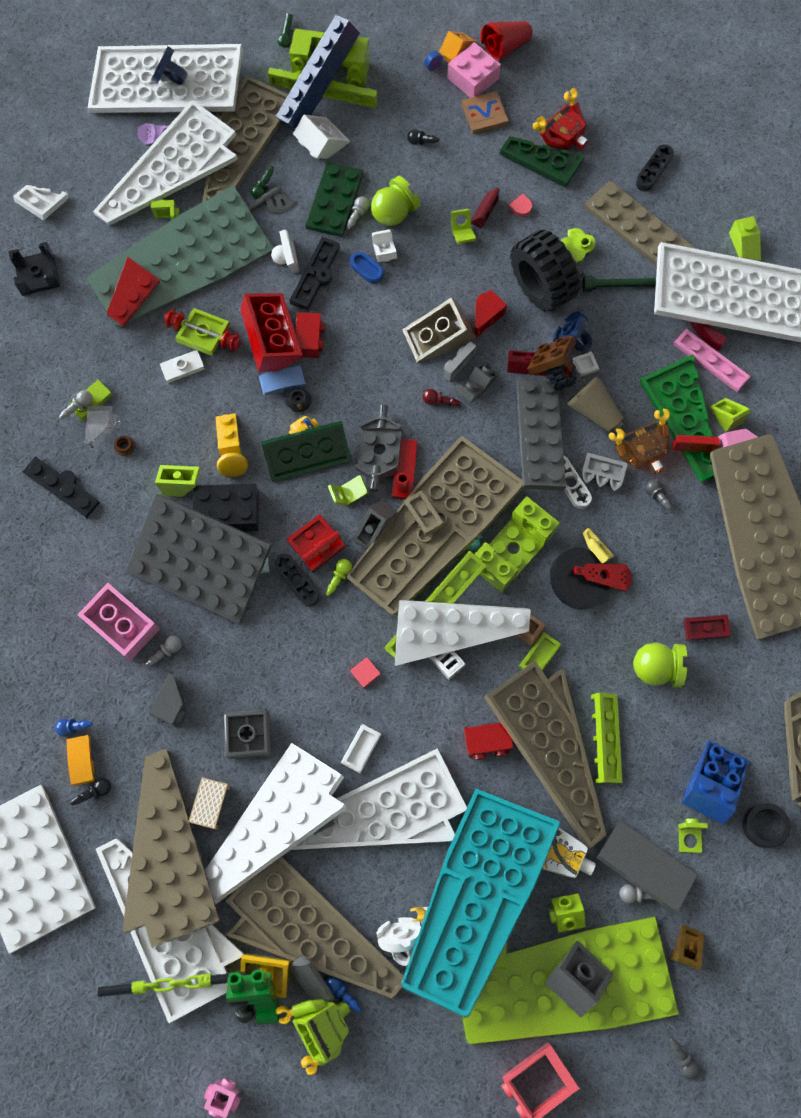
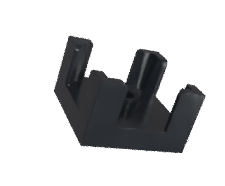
(36, 271)

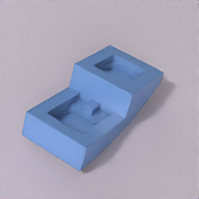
(280, 380)

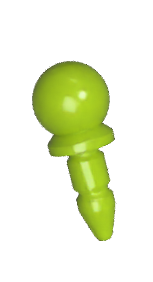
(343, 567)

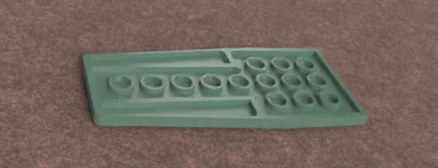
(190, 252)

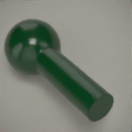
(284, 39)

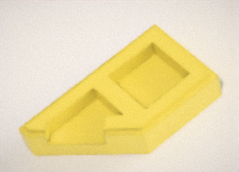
(597, 546)

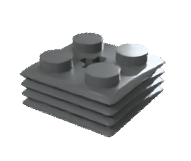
(237, 723)

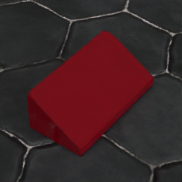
(485, 208)
(519, 362)

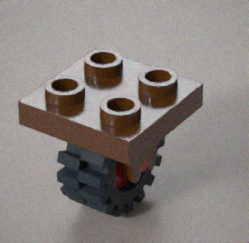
(555, 362)

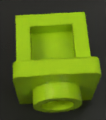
(165, 209)

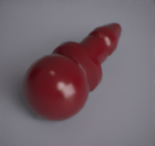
(431, 397)

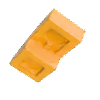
(80, 761)

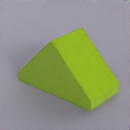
(729, 413)

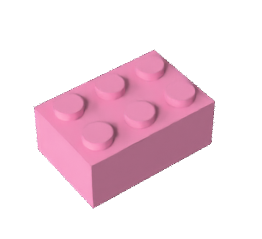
(119, 621)

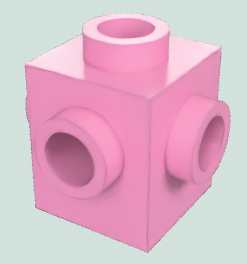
(214, 1103)

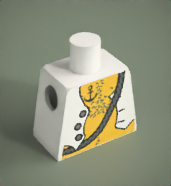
(568, 856)

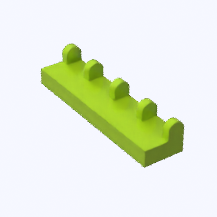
(607, 738)

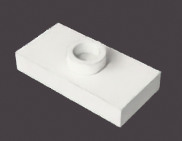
(182, 366)

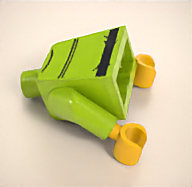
(320, 1028)

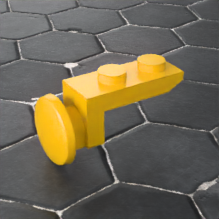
(232, 462)

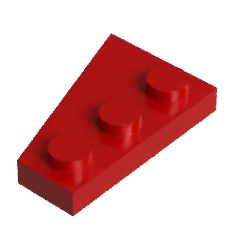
(131, 292)

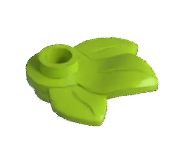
(575, 241)

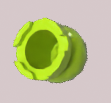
(393, 203)
(659, 664)

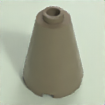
(597, 405)

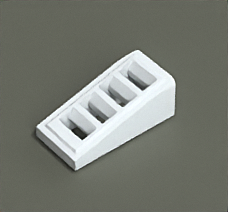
(442, 667)

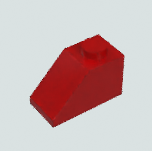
(488, 311)

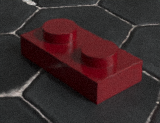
(707, 627)

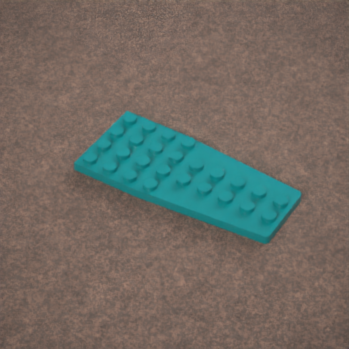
(478, 900)

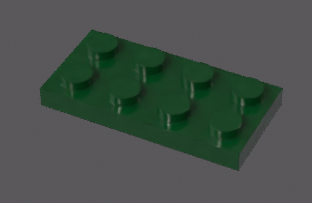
(334, 199)
(306, 451)

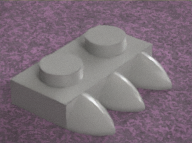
(604, 470)

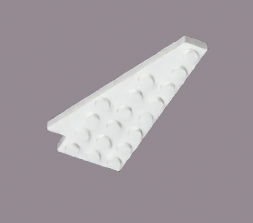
(282, 814)
(189, 955)

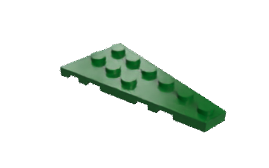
(679, 392)

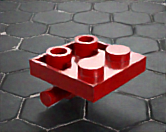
(316, 543)

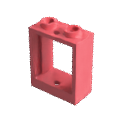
(554, 1100)

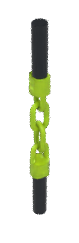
(142, 987)

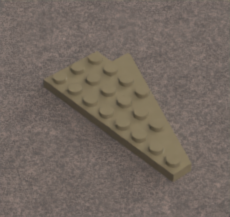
(254, 127)
(167, 875)
(293, 920)

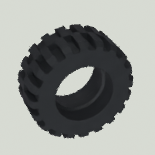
(545, 270)

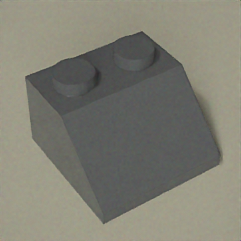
(579, 979)

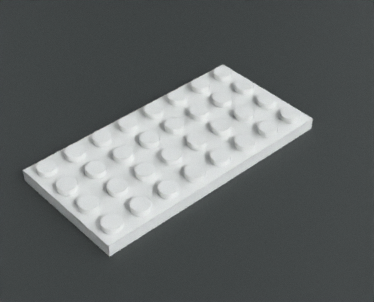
(125, 73)
(728, 292)

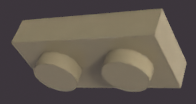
(424, 513)

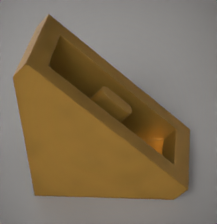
(689, 948)

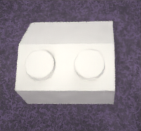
(320, 136)

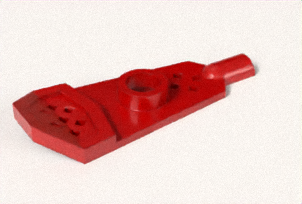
(613, 575)

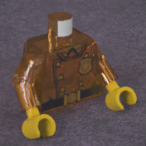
(644, 444)

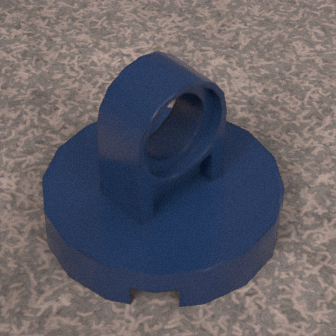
(169, 69)
(575, 326)

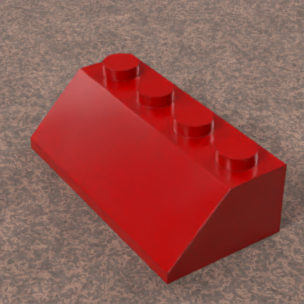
(270, 331)

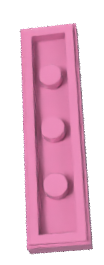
(712, 360)

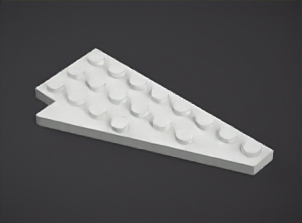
(181, 155)
(396, 809)

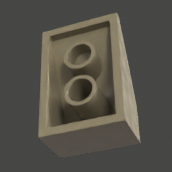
(439, 331)

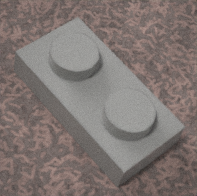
(463, 356)

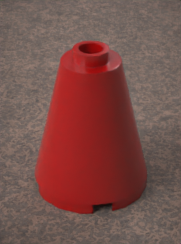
(504, 37)

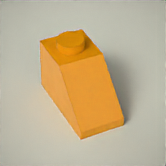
(455, 44)

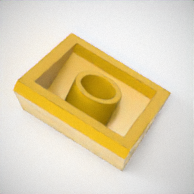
(278, 967)

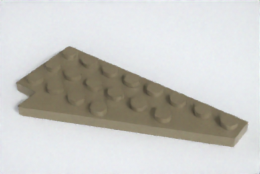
(546, 731)

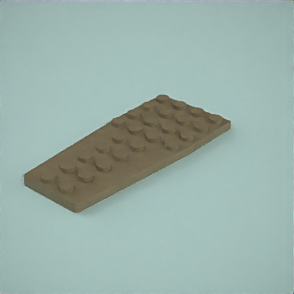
(467, 494)
(762, 531)

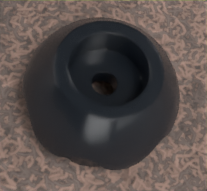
(294, 404)

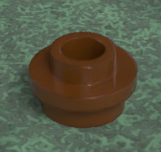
(124, 440)

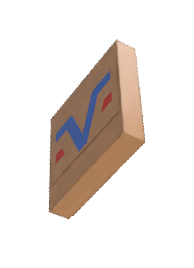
(484, 112)

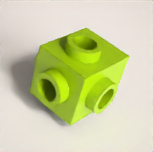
(567, 913)

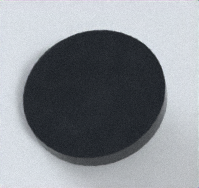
(573, 588)

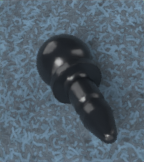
(419, 137)
(100, 787)

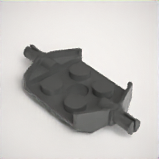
(375, 434)

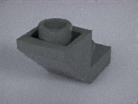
(478, 382)

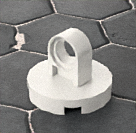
(399, 938)

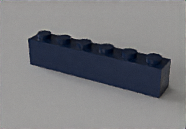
(318, 72)

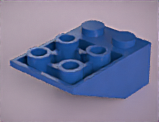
(716, 783)

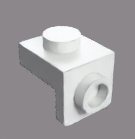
(384, 246)

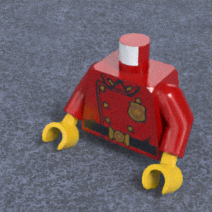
(565, 127)

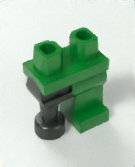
(253, 990)

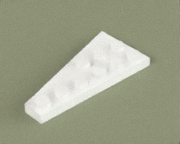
(440, 628)

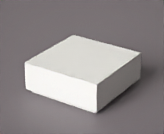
(585, 364)

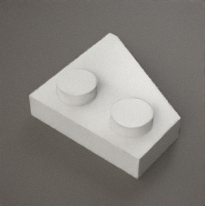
(40, 200)

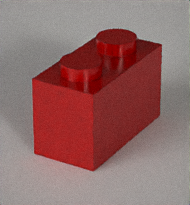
(308, 333)
(487, 740)

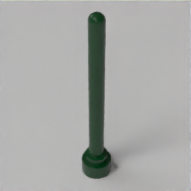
(590, 282)

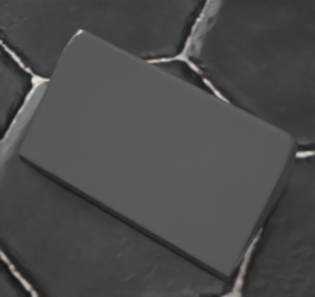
(310, 979)

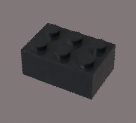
(230, 504)

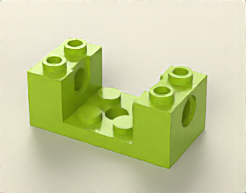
(357, 60)
(530, 531)

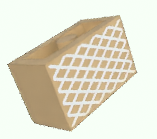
(208, 803)

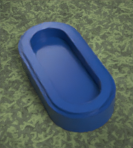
(366, 267)

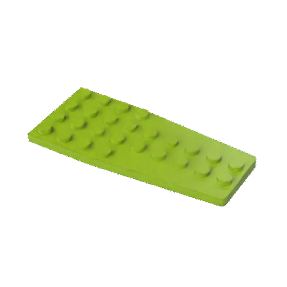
(523, 1006)

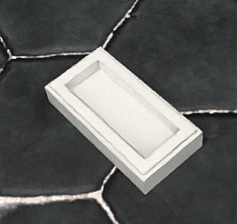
(361, 748)

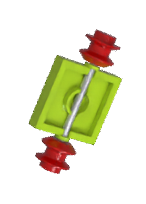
(202, 331)

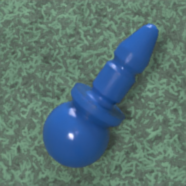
(66, 727)
(339, 991)

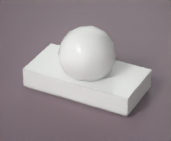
(286, 253)

